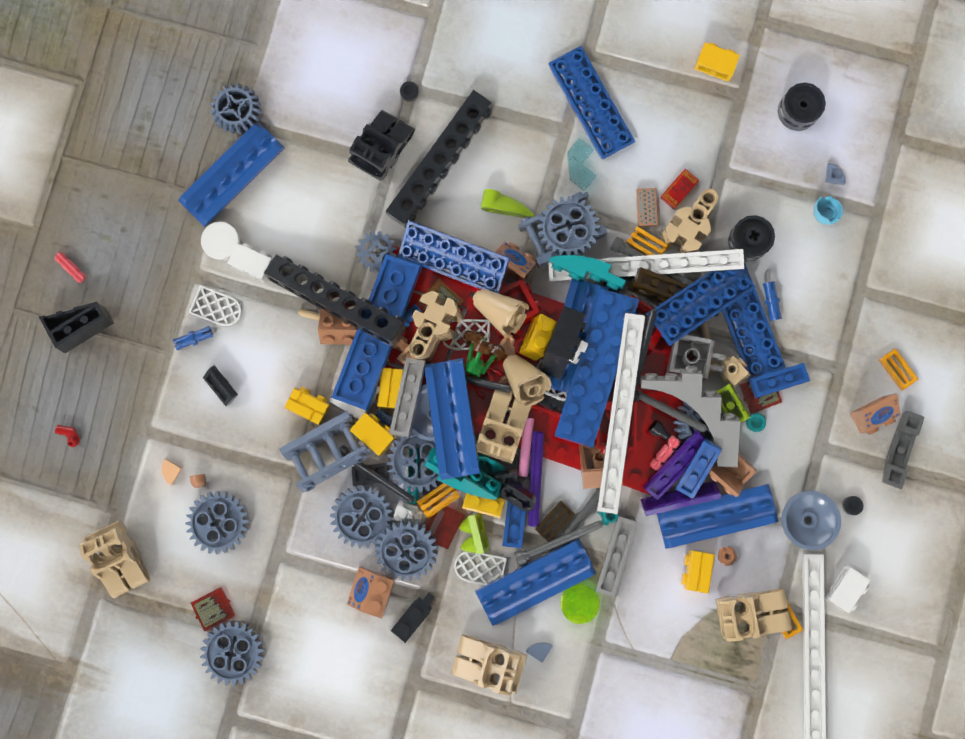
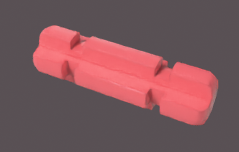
(70, 267)
(664, 453)

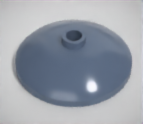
(422, 422)
(823, 524)

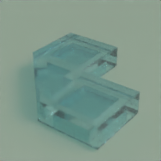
(578, 172)

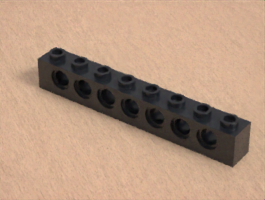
(474, 103)
(390, 335)

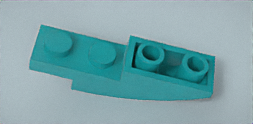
(580, 266)
(476, 484)

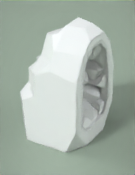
(408, 511)

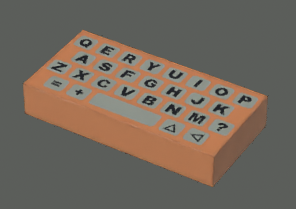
(646, 207)

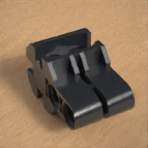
(380, 145)

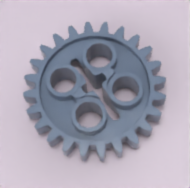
(573, 243)
(400, 462)
(347, 507)
(232, 512)
(420, 540)
(215, 649)

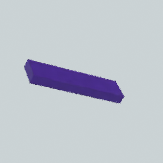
(674, 467)
(676, 499)

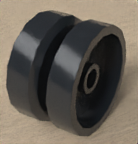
(801, 106)
(759, 230)

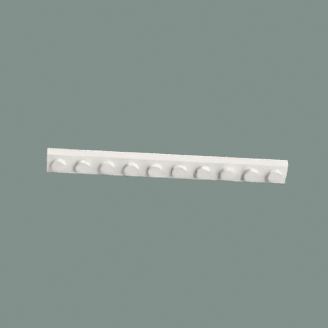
(667, 263)
(621, 413)
(814, 646)

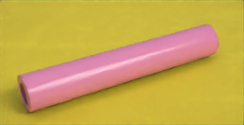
(526, 447)

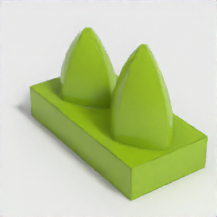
(478, 542)

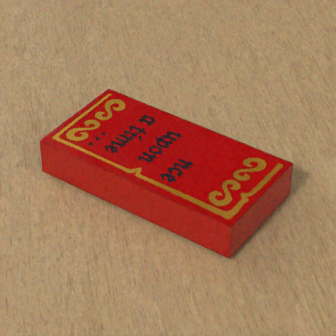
(679, 189)

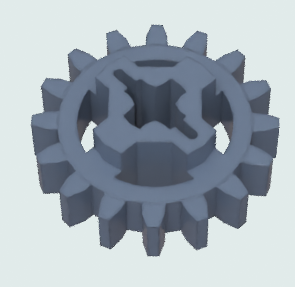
(374, 242)

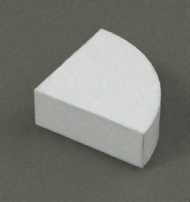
(581, 348)

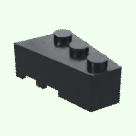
(76, 325)
(562, 342)

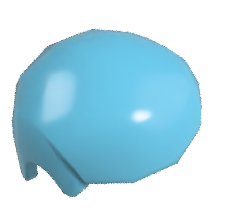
(828, 210)

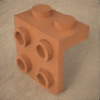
(334, 330)
(733, 477)

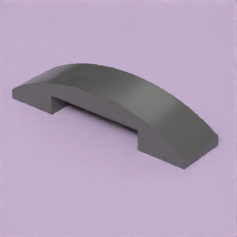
(900, 449)

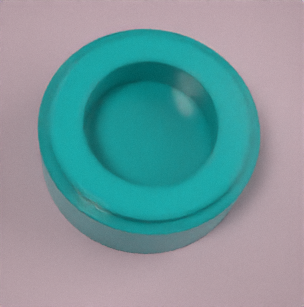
(756, 422)

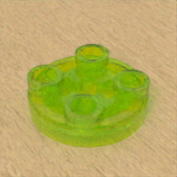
(579, 604)

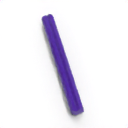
(535, 476)

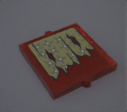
(760, 403)
(212, 609)

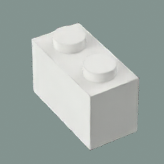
(249, 261)
(847, 589)

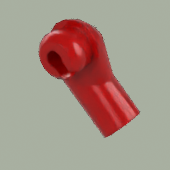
(72, 436)

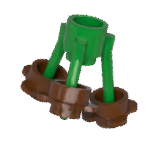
(475, 366)

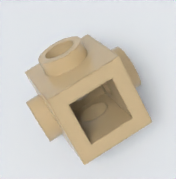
(739, 375)

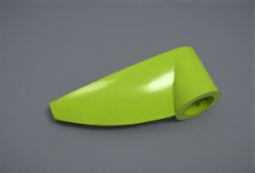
(501, 204)

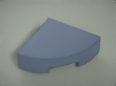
(834, 175)
(539, 650)

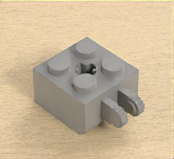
(700, 349)

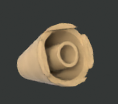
(501, 311)
(526, 380)

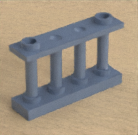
(543, 255)
(318, 435)

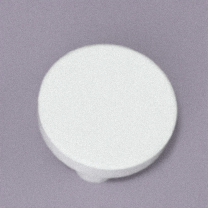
(219, 240)

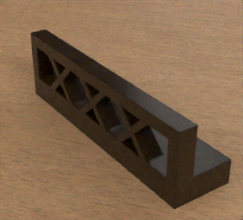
(654, 285)

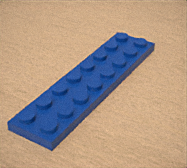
(367, 354)
(595, 370)

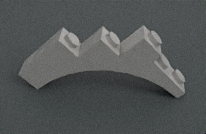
(707, 404)

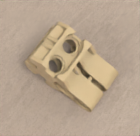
(686, 229)
(434, 320)
(494, 421)
(118, 567)
(756, 623)
(484, 673)

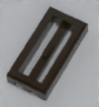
(563, 523)

